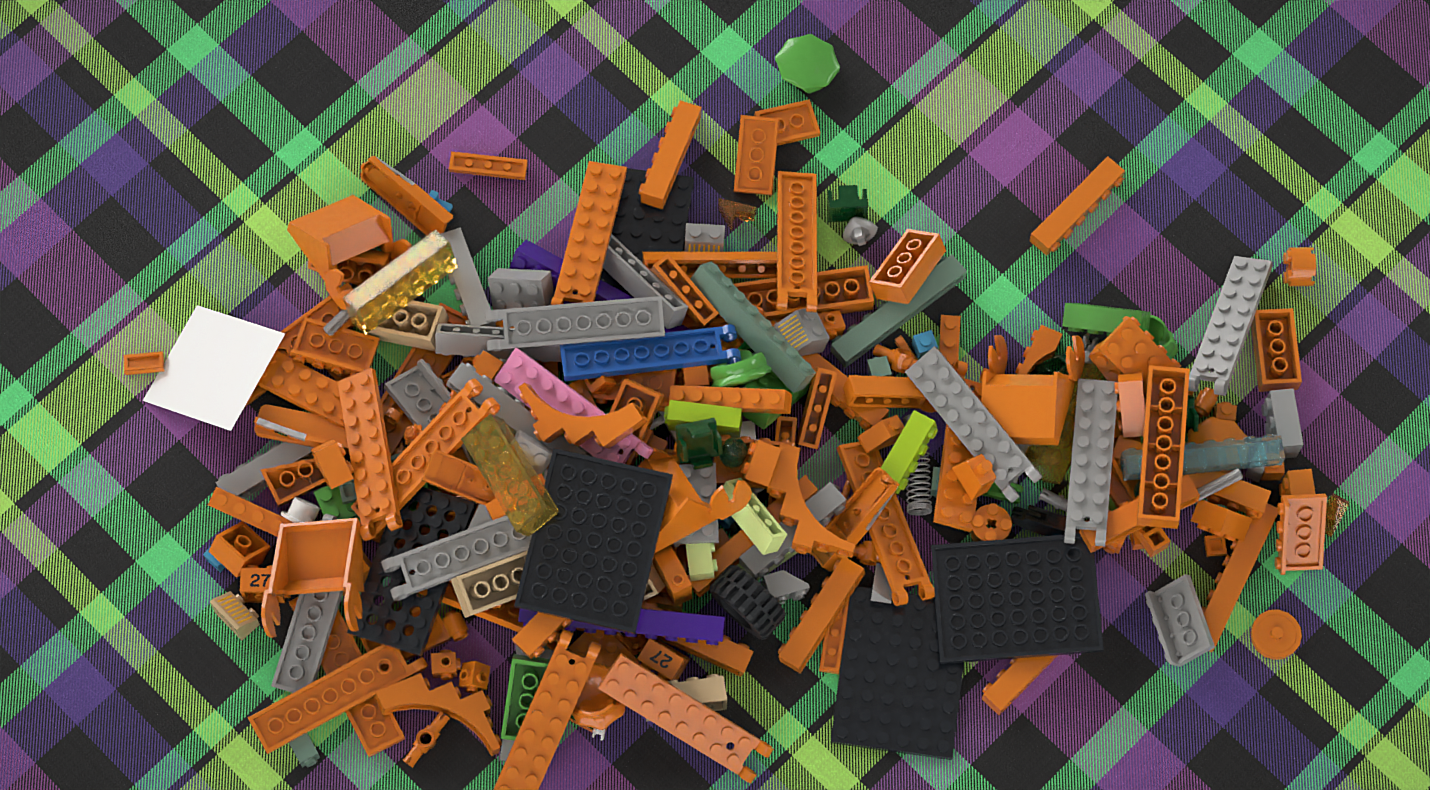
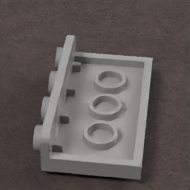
(418, 393)
(705, 485)
(1179, 621)

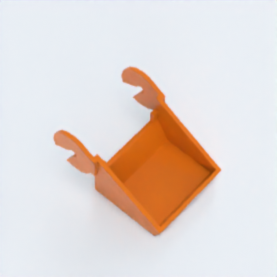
(341, 233)
(1030, 406)
(684, 508)
(316, 560)

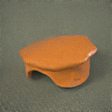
(1217, 430)
(593, 705)

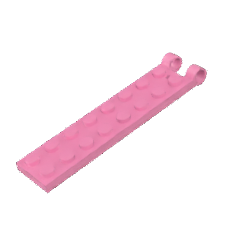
(523, 369)

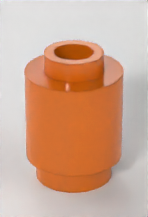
(1205, 402)
(455, 625)

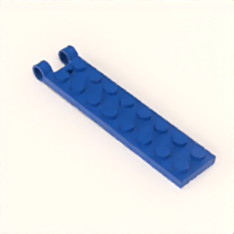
(643, 355)

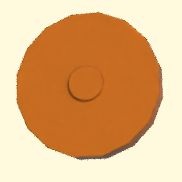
(1276, 634)

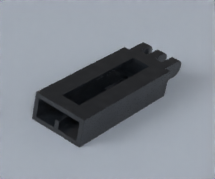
(1039, 521)

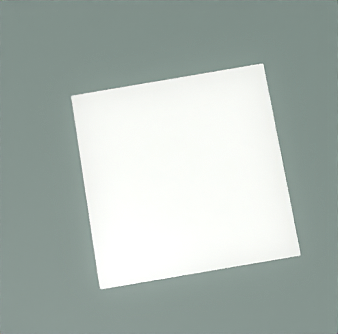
(214, 367)

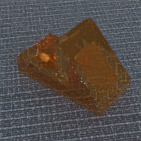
(731, 209)
(1334, 512)

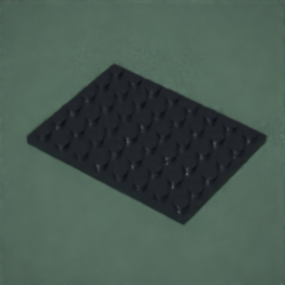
(600, 545)
(1016, 599)
(892, 680)

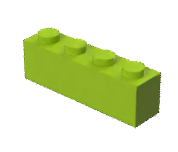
(909, 447)

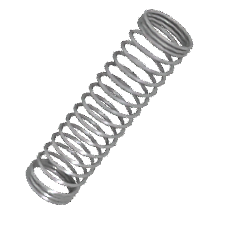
(914, 505)

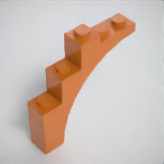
(608, 428)
(795, 512)
(415, 694)

